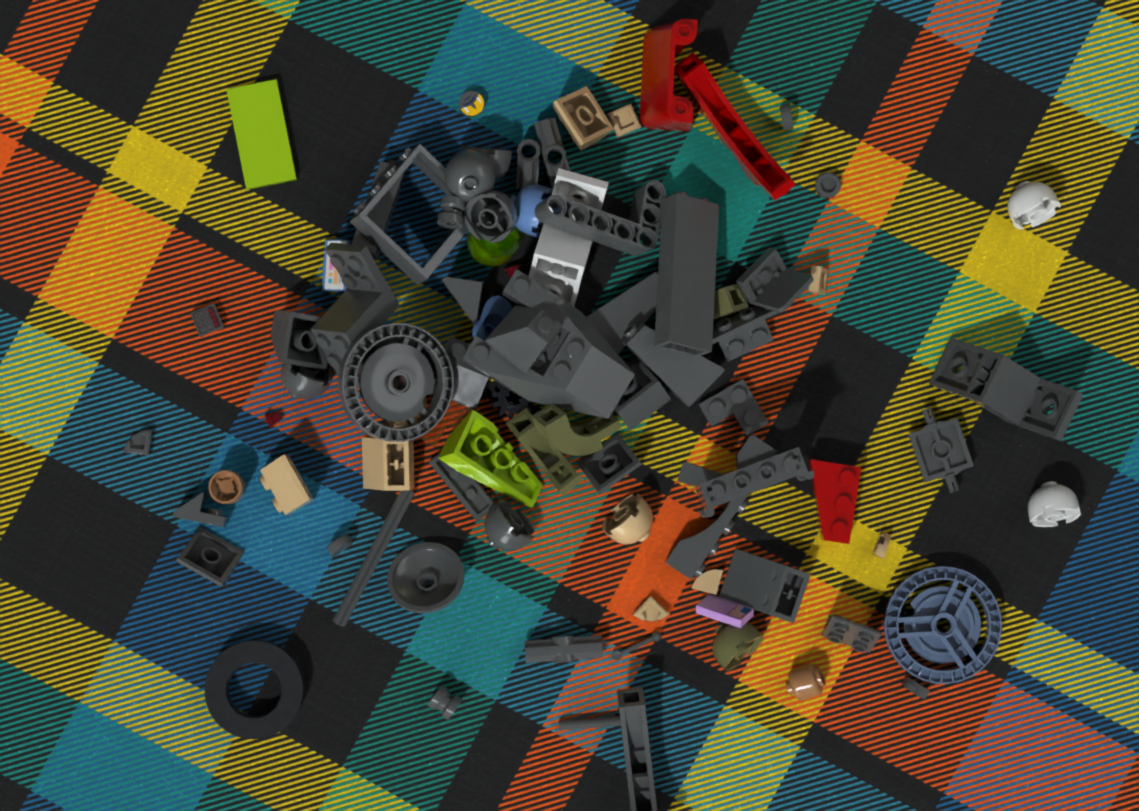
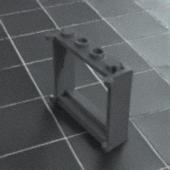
(751, 479)

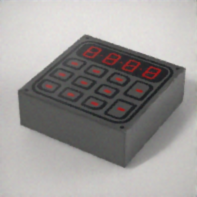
(207, 320)

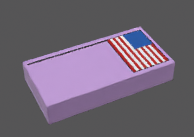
(724, 610)

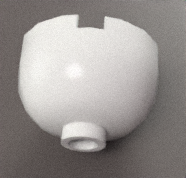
(1032, 204)
(1052, 504)

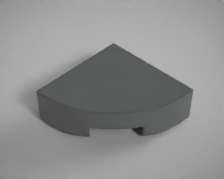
(139, 443)
(915, 687)

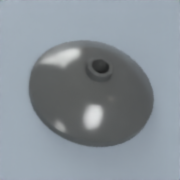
(421, 566)

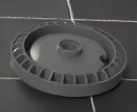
(377, 382)

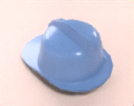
(493, 313)

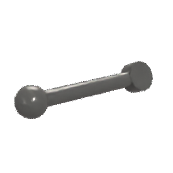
(617, 655)

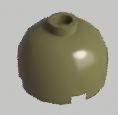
(735, 643)

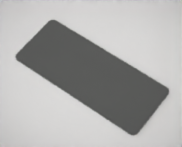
(694, 475)

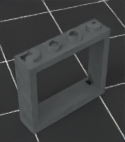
(382, 241)

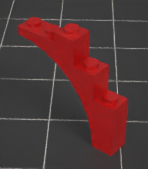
(731, 129)

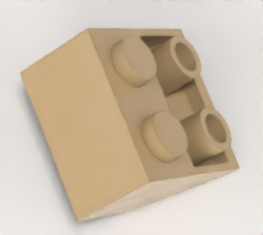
(387, 464)

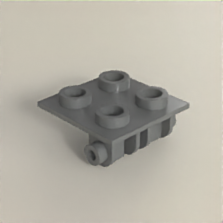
(857, 636)

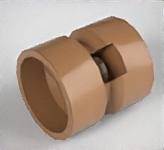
(226, 487)

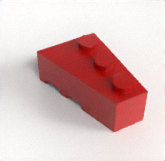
(835, 498)

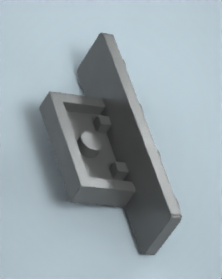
(743, 331)

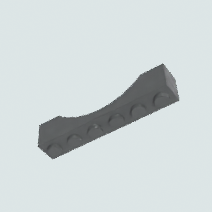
(691, 552)

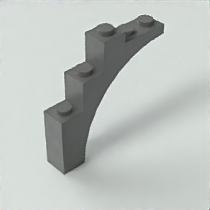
(636, 749)

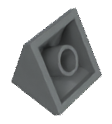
(467, 294)
(609, 464)
(210, 557)

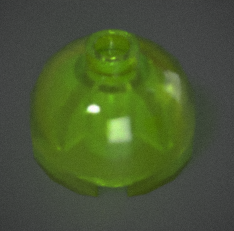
(493, 253)

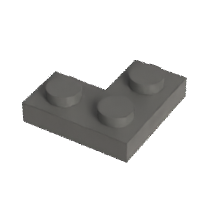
(735, 401)

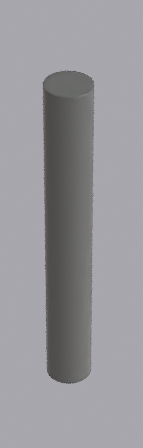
(585, 723)

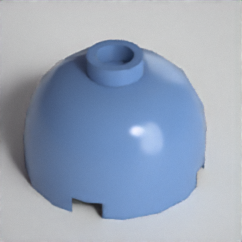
(525, 204)

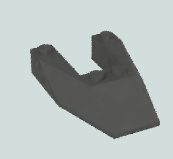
(573, 373)

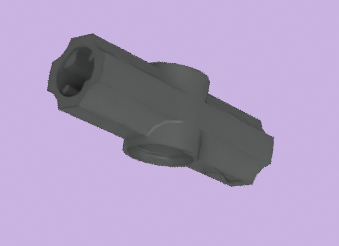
(550, 141)
(563, 649)

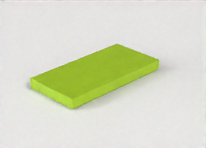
(261, 134)

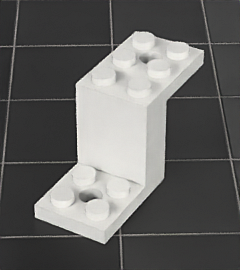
(562, 255)

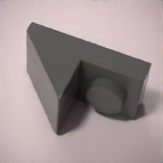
(194, 511)

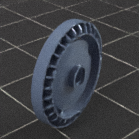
(963, 627)

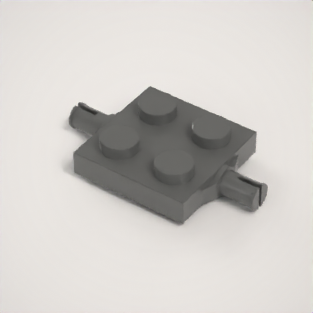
(940, 450)

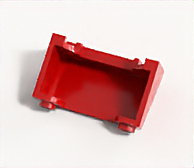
(657, 104)

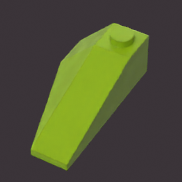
(484, 456)

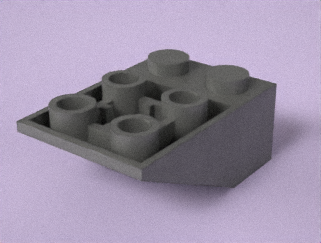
(764, 585)

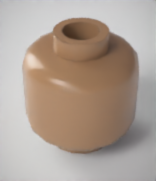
(805, 682)

